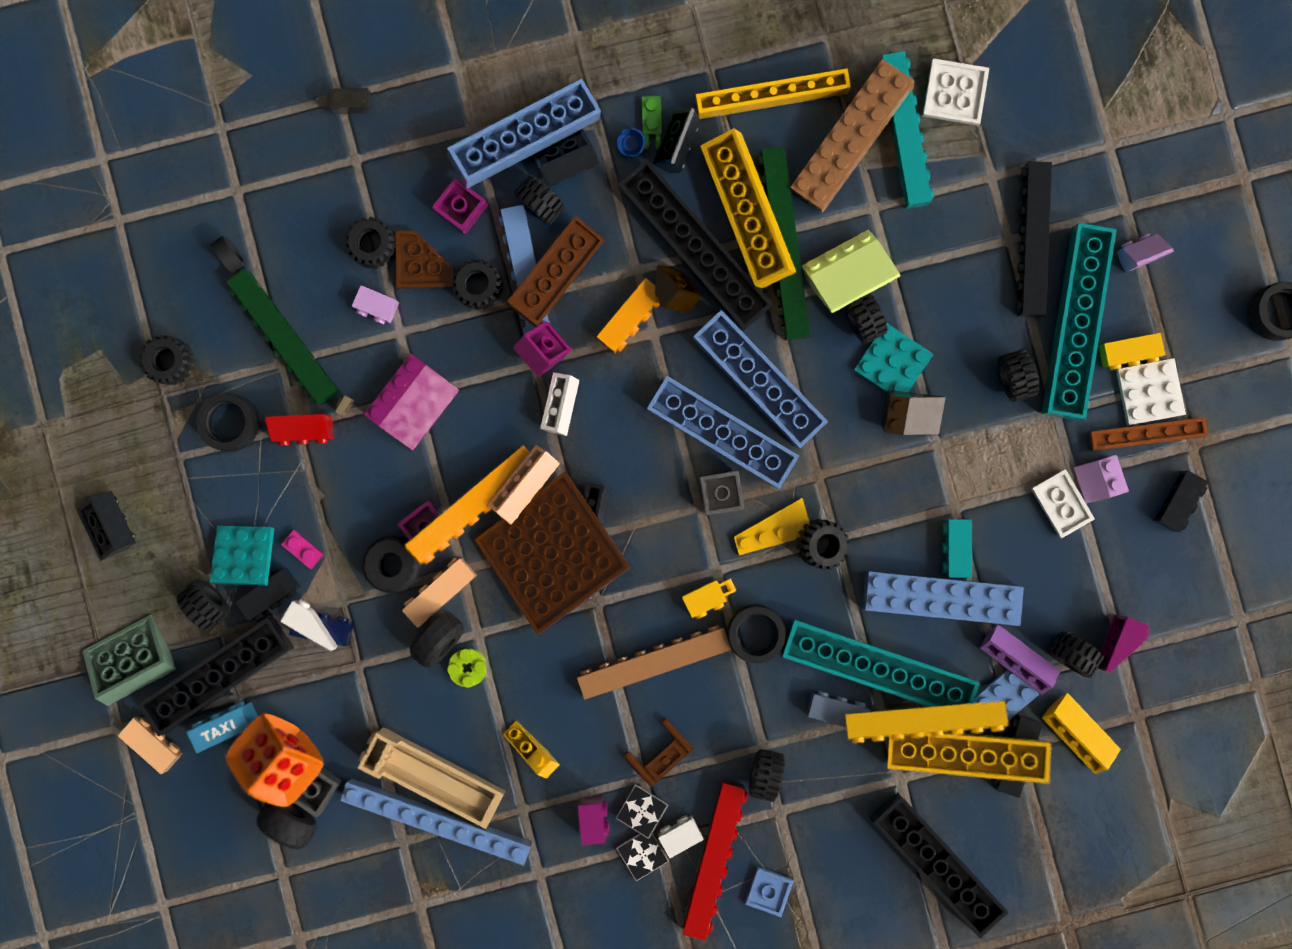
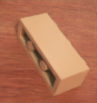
(146, 743)

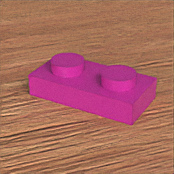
(302, 549)

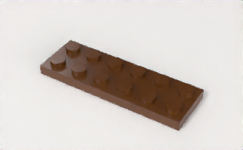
(555, 271)

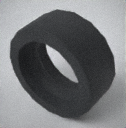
(228, 254)

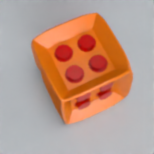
(274, 760)

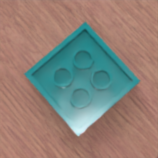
(893, 361)
(242, 555)

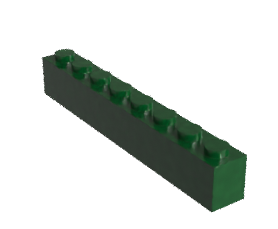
(283, 337)

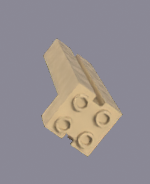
(431, 776)

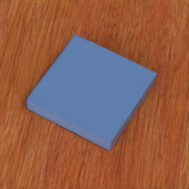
(769, 891)

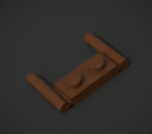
(665, 760)

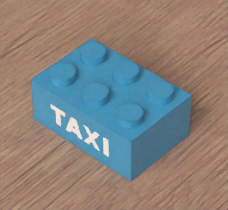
(222, 726)

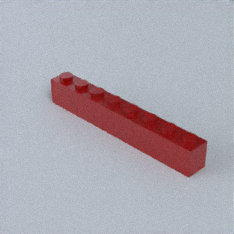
(714, 859)

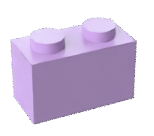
(375, 304)

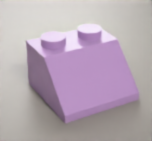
(1143, 252)
(1101, 479)

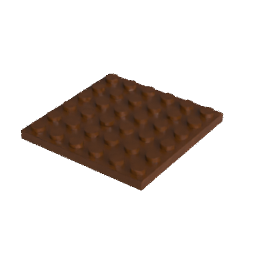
(553, 554)

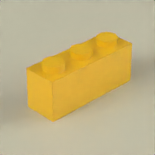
(1131, 351)

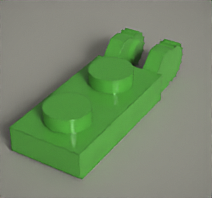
(651, 119)

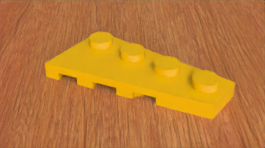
(774, 530)

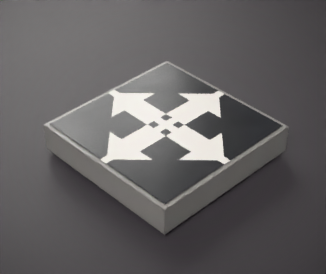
(642, 811)
(642, 855)

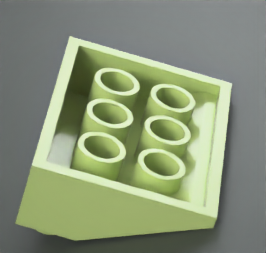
(850, 271)

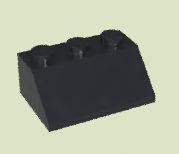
(677, 140)
(565, 158)
(106, 525)

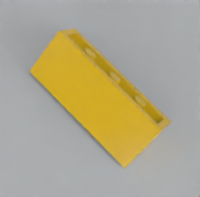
(1081, 734)

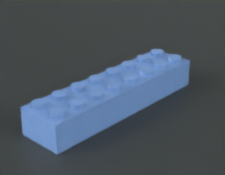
(523, 133)
(759, 379)
(722, 432)
(942, 598)

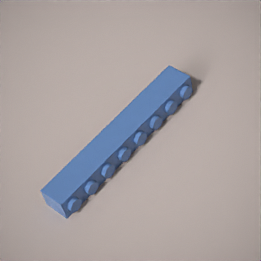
(520, 247)

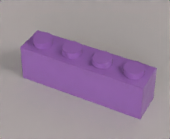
(1020, 659)

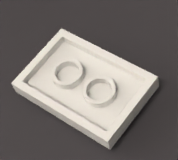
(1062, 503)

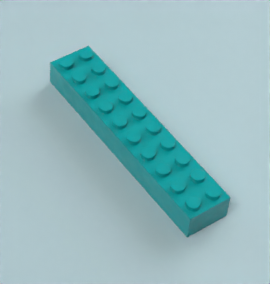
(1078, 322)
(876, 667)

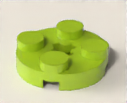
(478, 667)

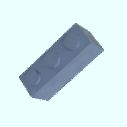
(833, 709)

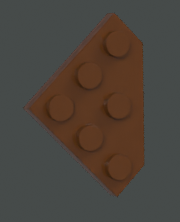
(420, 264)

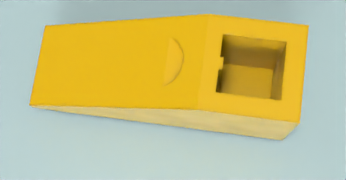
(531, 750)

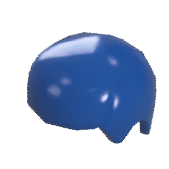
(631, 142)

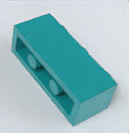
(957, 548)

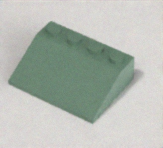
(128, 661)

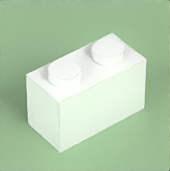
(680, 836)

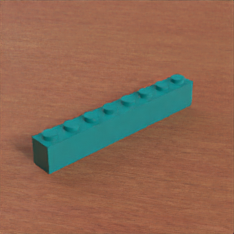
(908, 143)

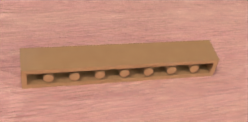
(654, 662)

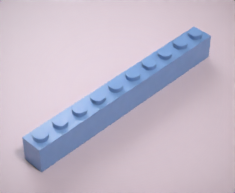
(436, 821)

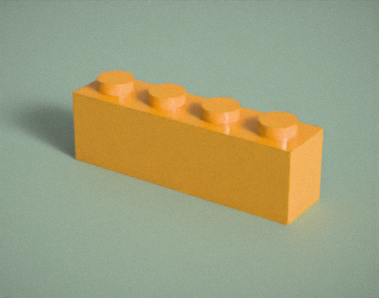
(629, 316)

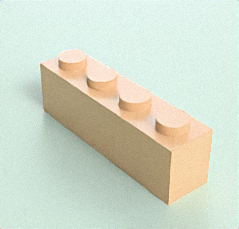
(523, 484)
(439, 592)

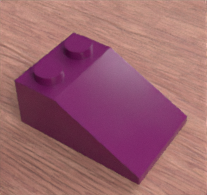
(1122, 640)

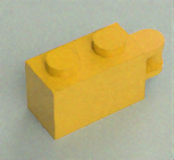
(707, 597)

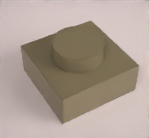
(344, 405)

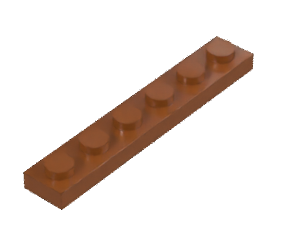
(1148, 434)

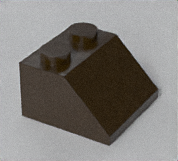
(675, 290)

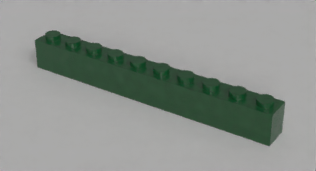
(791, 288)

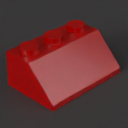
(300, 429)

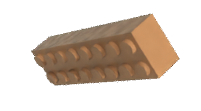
(852, 135)

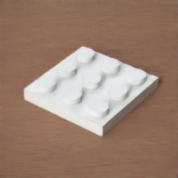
(955, 92)
(1150, 392)

